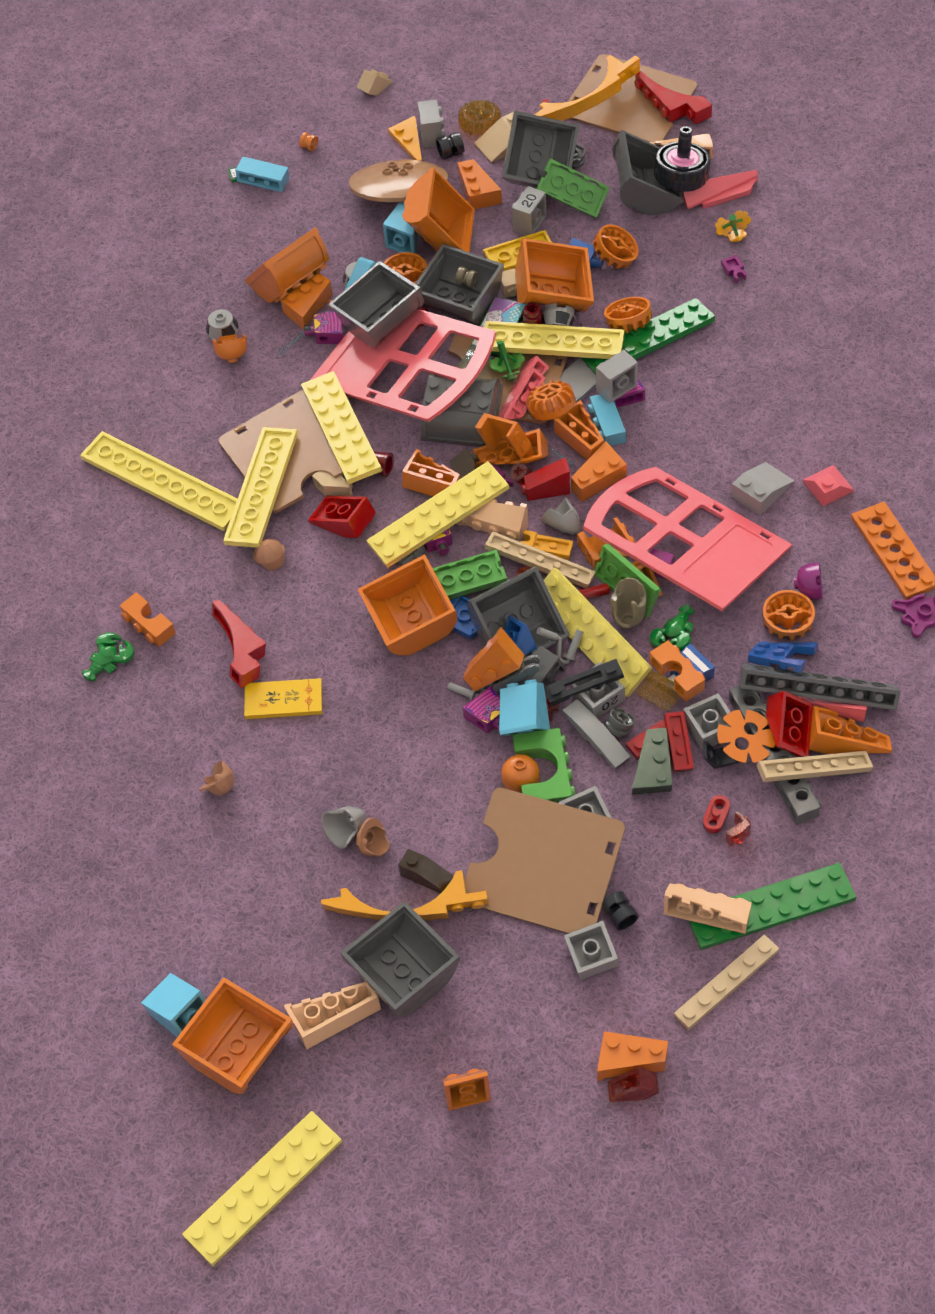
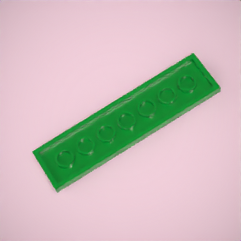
(662, 330)
(784, 903)

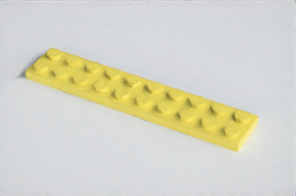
(161, 480)

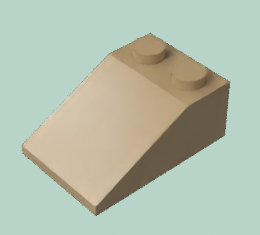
(495, 140)

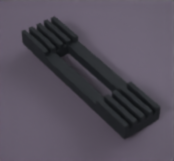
(610, 672)

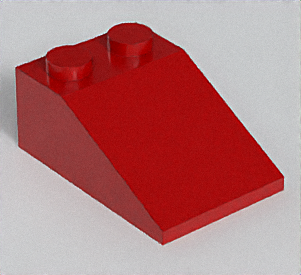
(343, 515)
(790, 722)

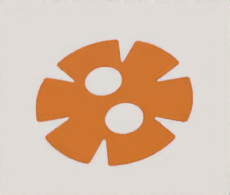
(730, 734)

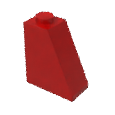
(547, 481)

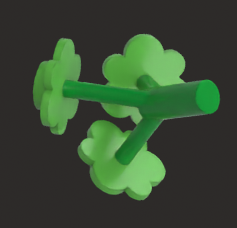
(499, 365)

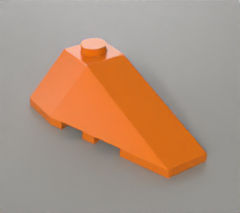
(506, 454)
(837, 735)

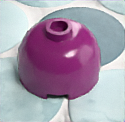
(809, 581)

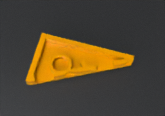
(407, 137)

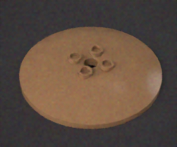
(389, 179)

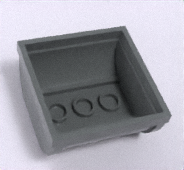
(533, 143)
(636, 176)
(443, 292)
(377, 303)
(458, 421)
(522, 598)
(402, 960)

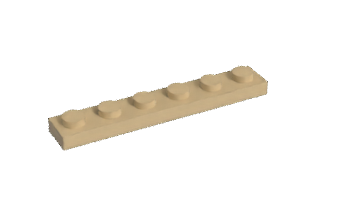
(534, 557)
(814, 766)
(726, 982)

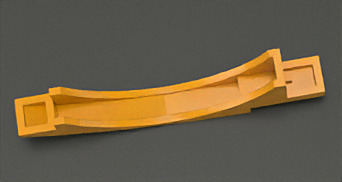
(616, 75)
(452, 898)

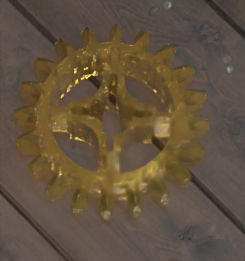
(478, 116)

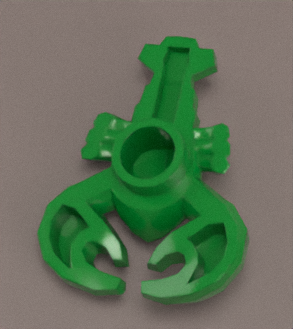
(675, 629)
(107, 655)

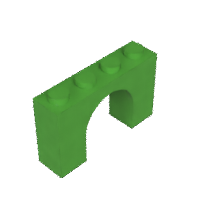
(546, 745)

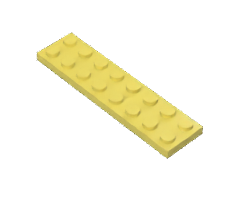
(557, 339)
(341, 427)
(260, 487)
(437, 514)
(600, 639)
(262, 1188)

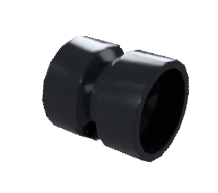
(452, 144)
(619, 910)

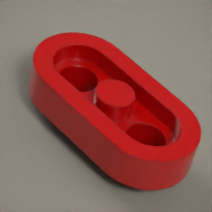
(716, 815)

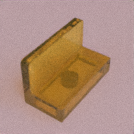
(658, 691)

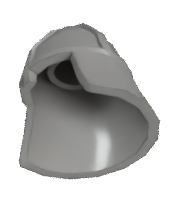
(563, 518)
(342, 824)

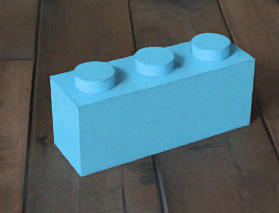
(262, 174)
(607, 420)

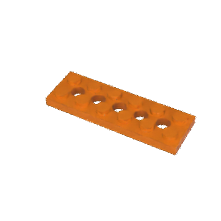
(889, 559)

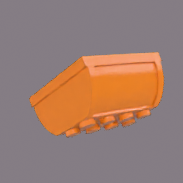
(439, 212)
(290, 267)
(553, 275)
(409, 607)
(231, 1036)

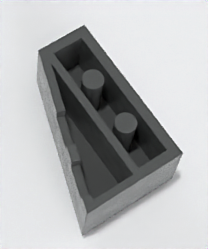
(549, 665)

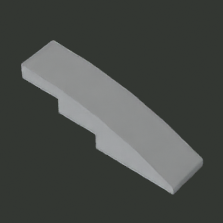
(596, 733)

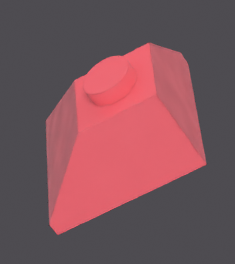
(828, 485)

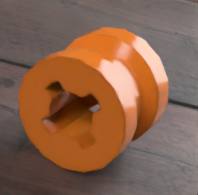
(308, 141)

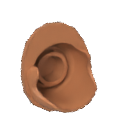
(270, 554)
(220, 781)
(372, 838)

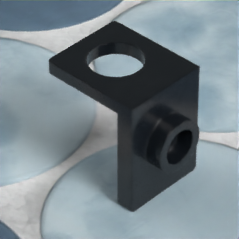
(718, 756)

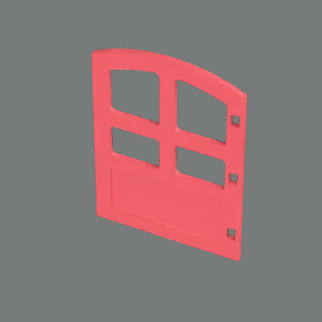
(359, 364)
(717, 565)

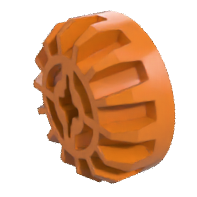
(615, 246)
(407, 264)
(628, 313)
(550, 400)
(787, 610)

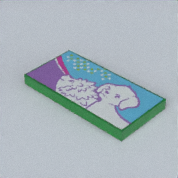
(502, 311)

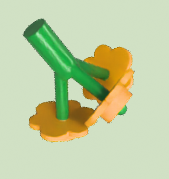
(737, 221)

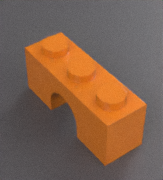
(156, 630)
(669, 658)

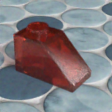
(633, 1086)

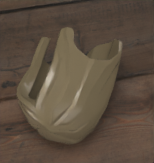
(628, 603)

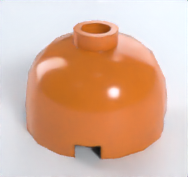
(230, 347)
(519, 771)

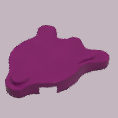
(918, 613)

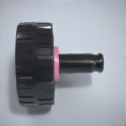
(682, 164)

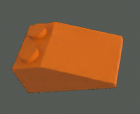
(466, 1088)

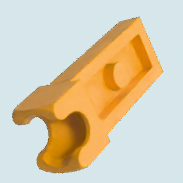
(555, 546)

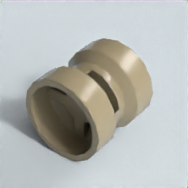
(466, 277)

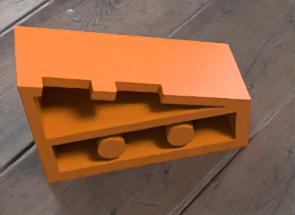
(478, 186)
(307, 300)
(578, 431)
(598, 473)
(426, 476)
(494, 661)
(626, 1052)

